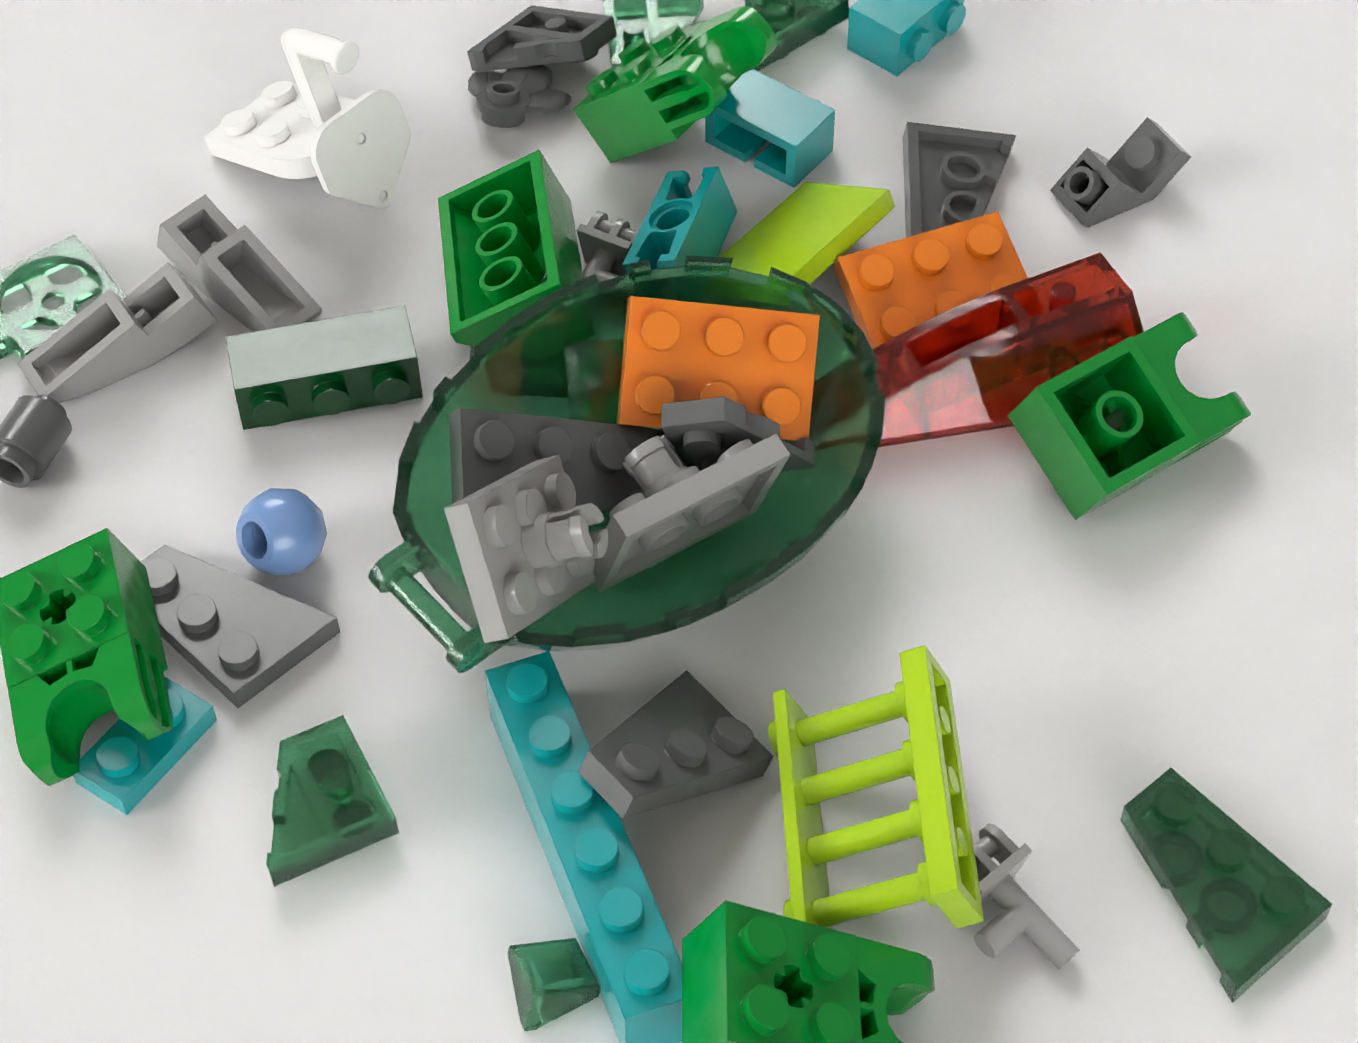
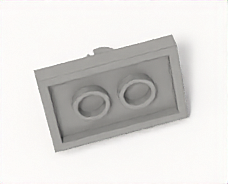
(683, 502)
(525, 546)

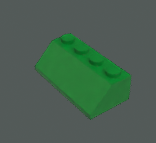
(505, 246)

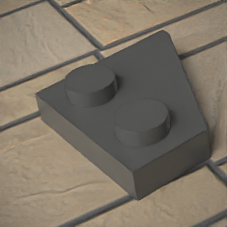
(543, 38)

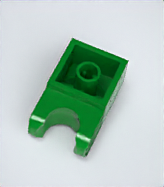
(672, 81)
(1121, 418)
(77, 646)
(793, 981)

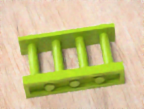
(936, 817)

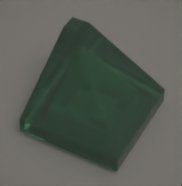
(550, 980)

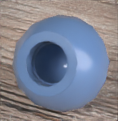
(281, 531)

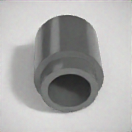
(31, 438)

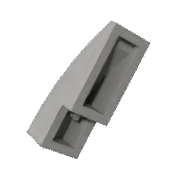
(234, 268)
(118, 337)

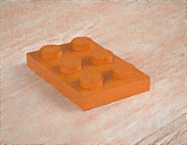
(926, 275)
(717, 351)

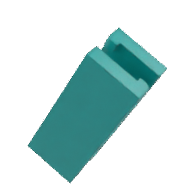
(684, 222)

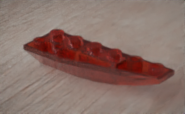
(992, 352)

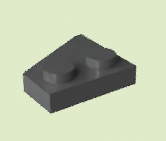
(710, 426)

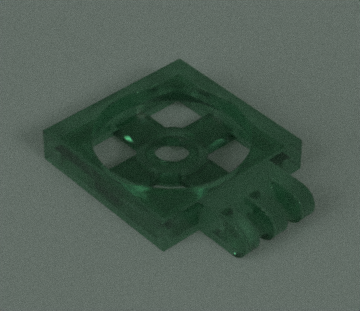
(32, 274)

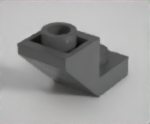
(1135, 175)

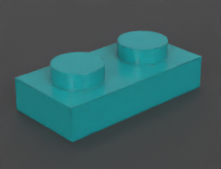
(126, 768)

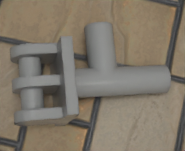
(605, 246)
(1019, 910)

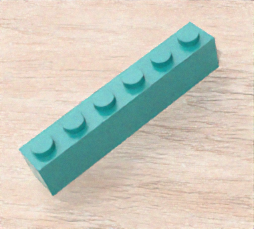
(588, 852)

